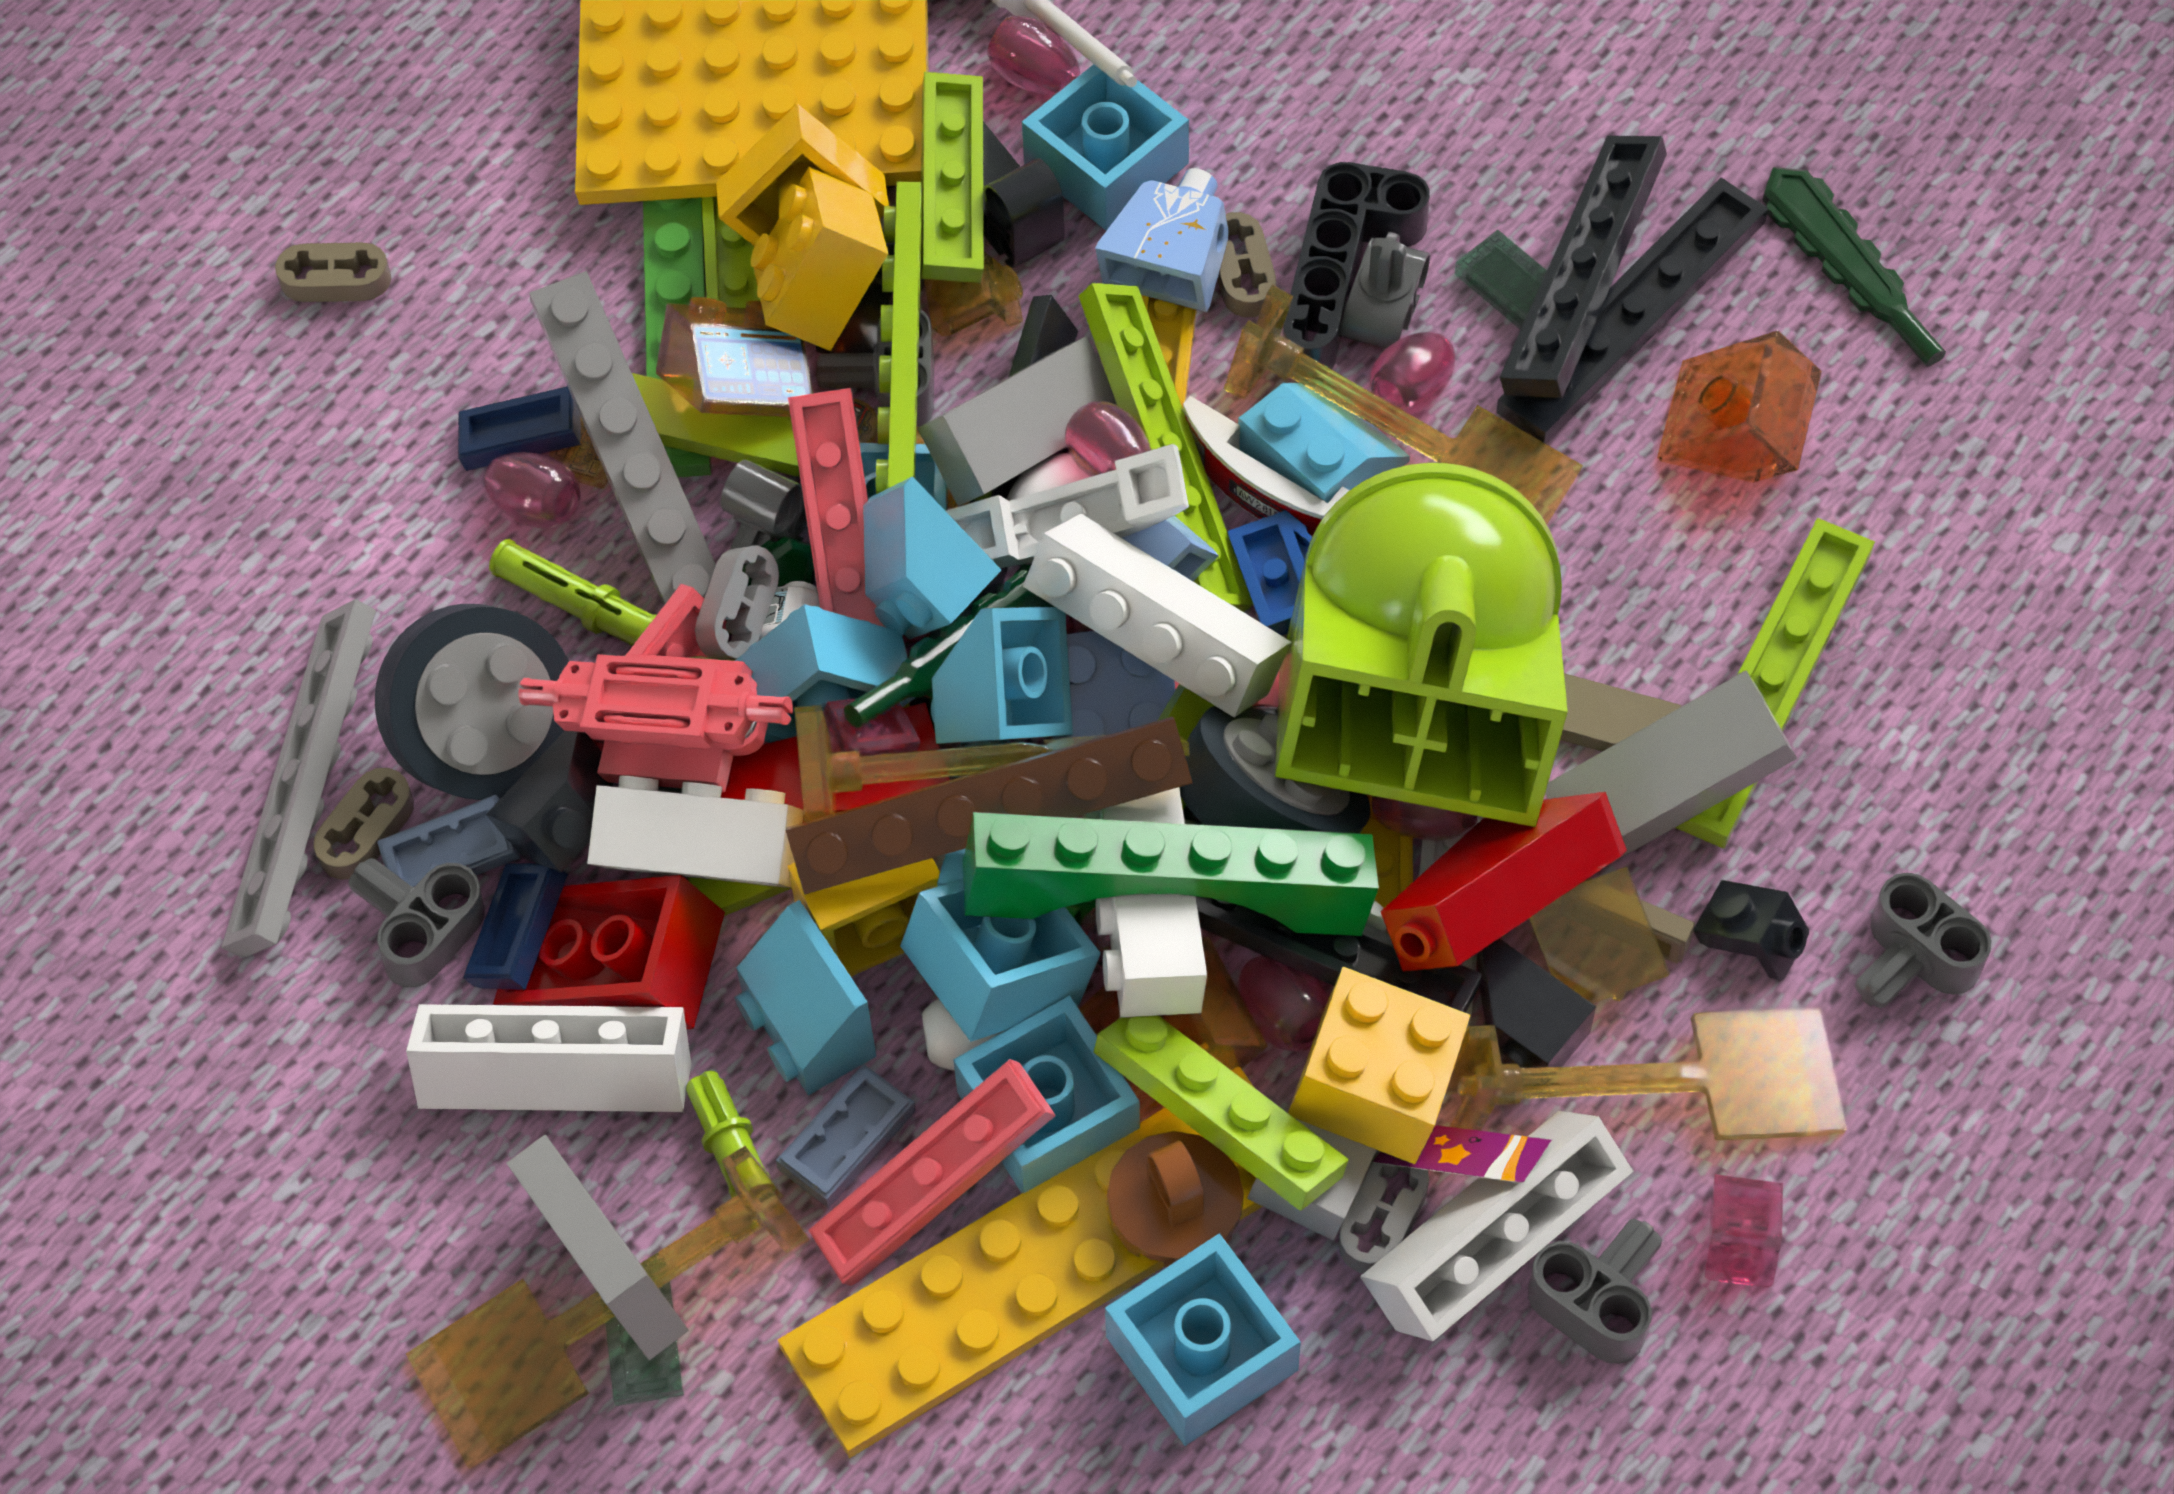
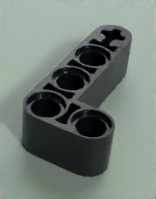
(1019, 204)
(1347, 210)

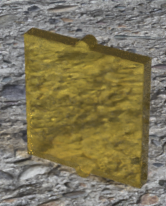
(1600, 938)

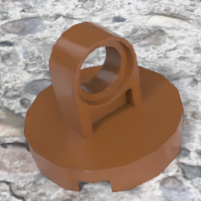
(1173, 1196)

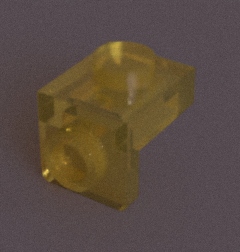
(962, 304)

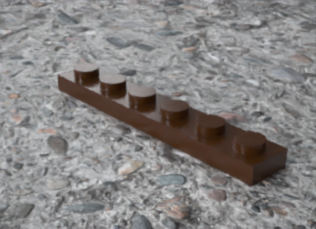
(940, 816)

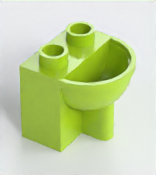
(1427, 647)

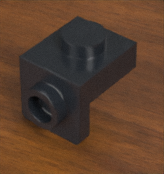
(1754, 924)

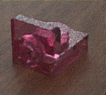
(883, 735)
(1744, 1231)

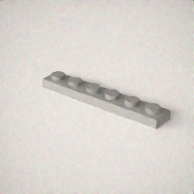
(624, 435)
(298, 781)

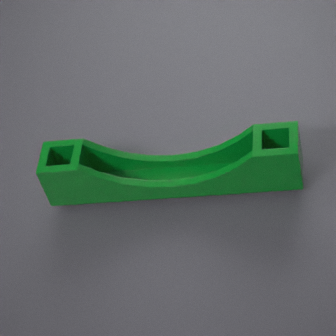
(1047, 863)

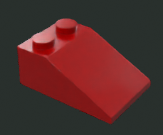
(625, 947)

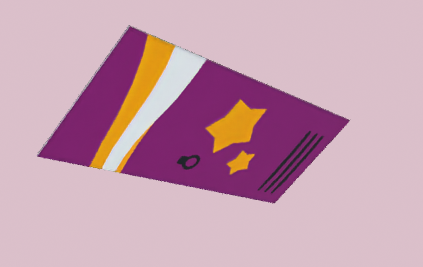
(1476, 1154)

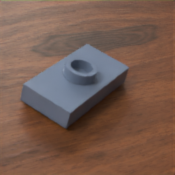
(456, 837)
(845, 1136)

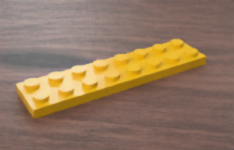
(974, 1299)

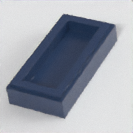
(521, 424)
(515, 926)

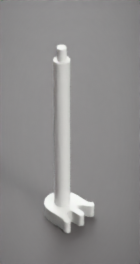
(1074, 35)

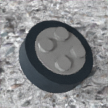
(454, 702)
(1238, 787)

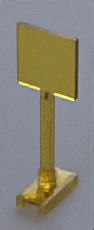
(1482, 444)
(829, 773)
(1757, 1069)
(510, 1365)

